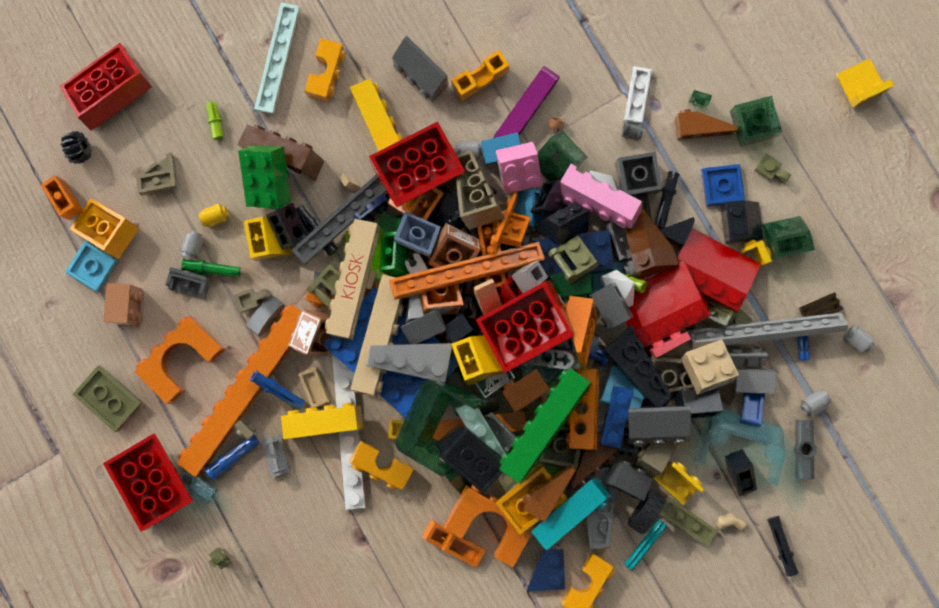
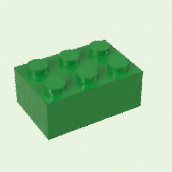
(264, 176)

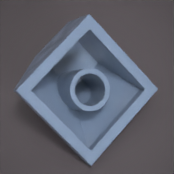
(417, 234)

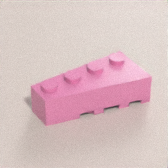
(600, 198)

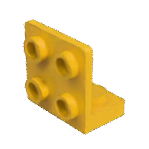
(862, 83)
(678, 482)

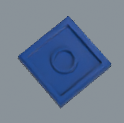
(722, 184)

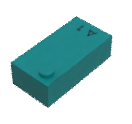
(571, 513)

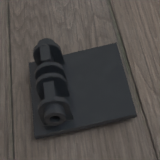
(446, 212)

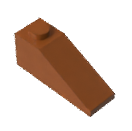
(699, 125)
(545, 496)

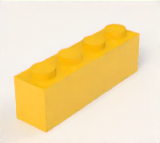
(375, 114)
(322, 422)

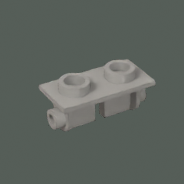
(755, 355)
(276, 455)

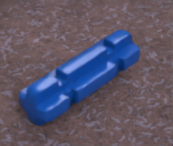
(803, 346)

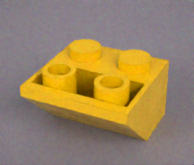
(262, 240)
(476, 359)

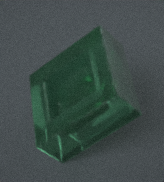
(699, 99)

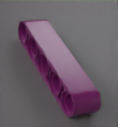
(529, 103)

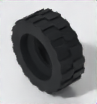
(647, 512)

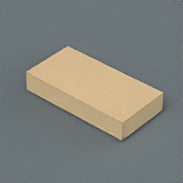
(314, 387)

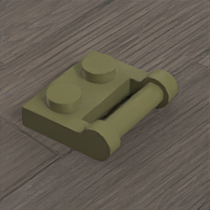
(578, 254)
(327, 278)

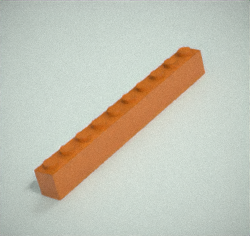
(239, 395)

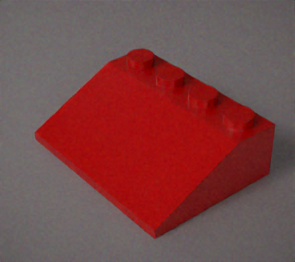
(105, 87)
(416, 164)
(718, 270)
(667, 305)
(526, 326)
(148, 482)

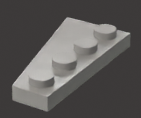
(415, 360)
(600, 522)

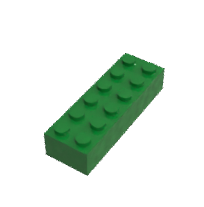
(545, 426)

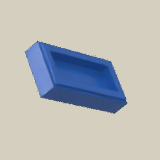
(752, 409)

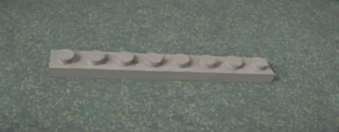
(769, 330)

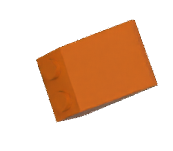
(583, 320)

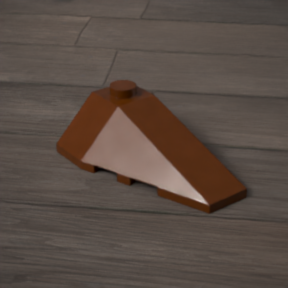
(649, 247)

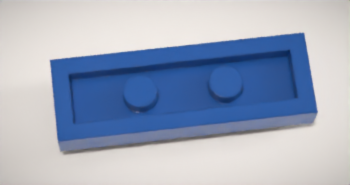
(616, 416)

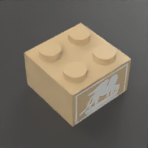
(709, 367)

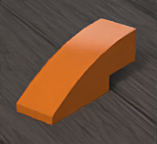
(448, 542)

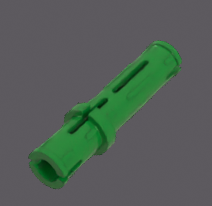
(210, 268)

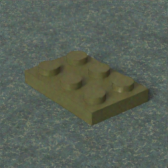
(107, 398)

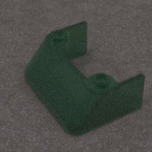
(423, 418)

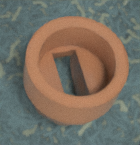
(556, 122)

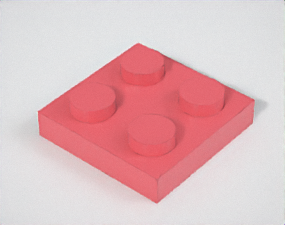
(667, 344)

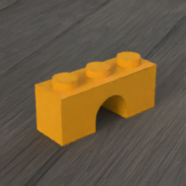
(489, 71)
(322, 85)
(395, 474)
(599, 571)

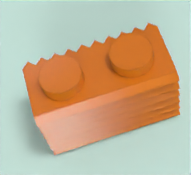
(61, 197)

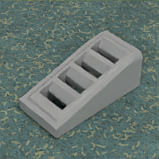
(414, 308)

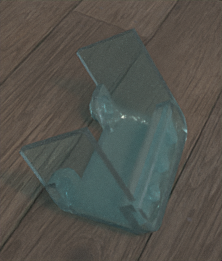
(728, 422)

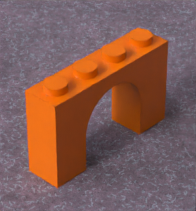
(154, 368)
(473, 503)

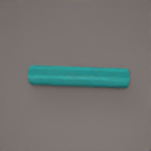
(645, 545)

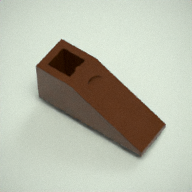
(591, 462)

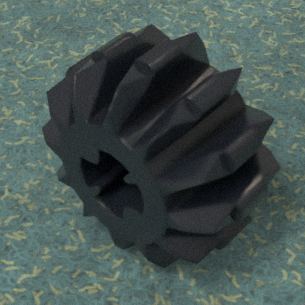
(76, 147)

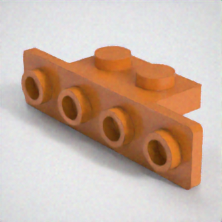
(512, 228)

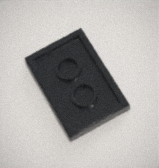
(473, 459)

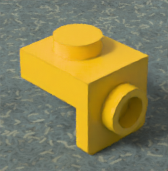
(761, 252)

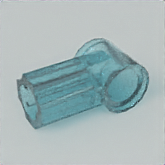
(199, 488)

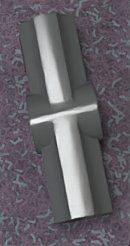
(804, 435)

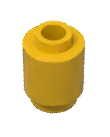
(213, 215)

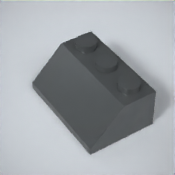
(419, 69)
(659, 426)

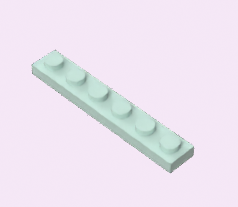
(277, 58)
(476, 423)

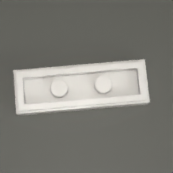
(637, 95)

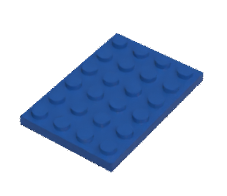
(398, 388)

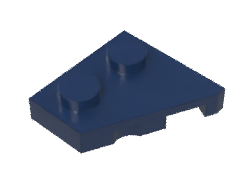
(373, 208)
(549, 572)

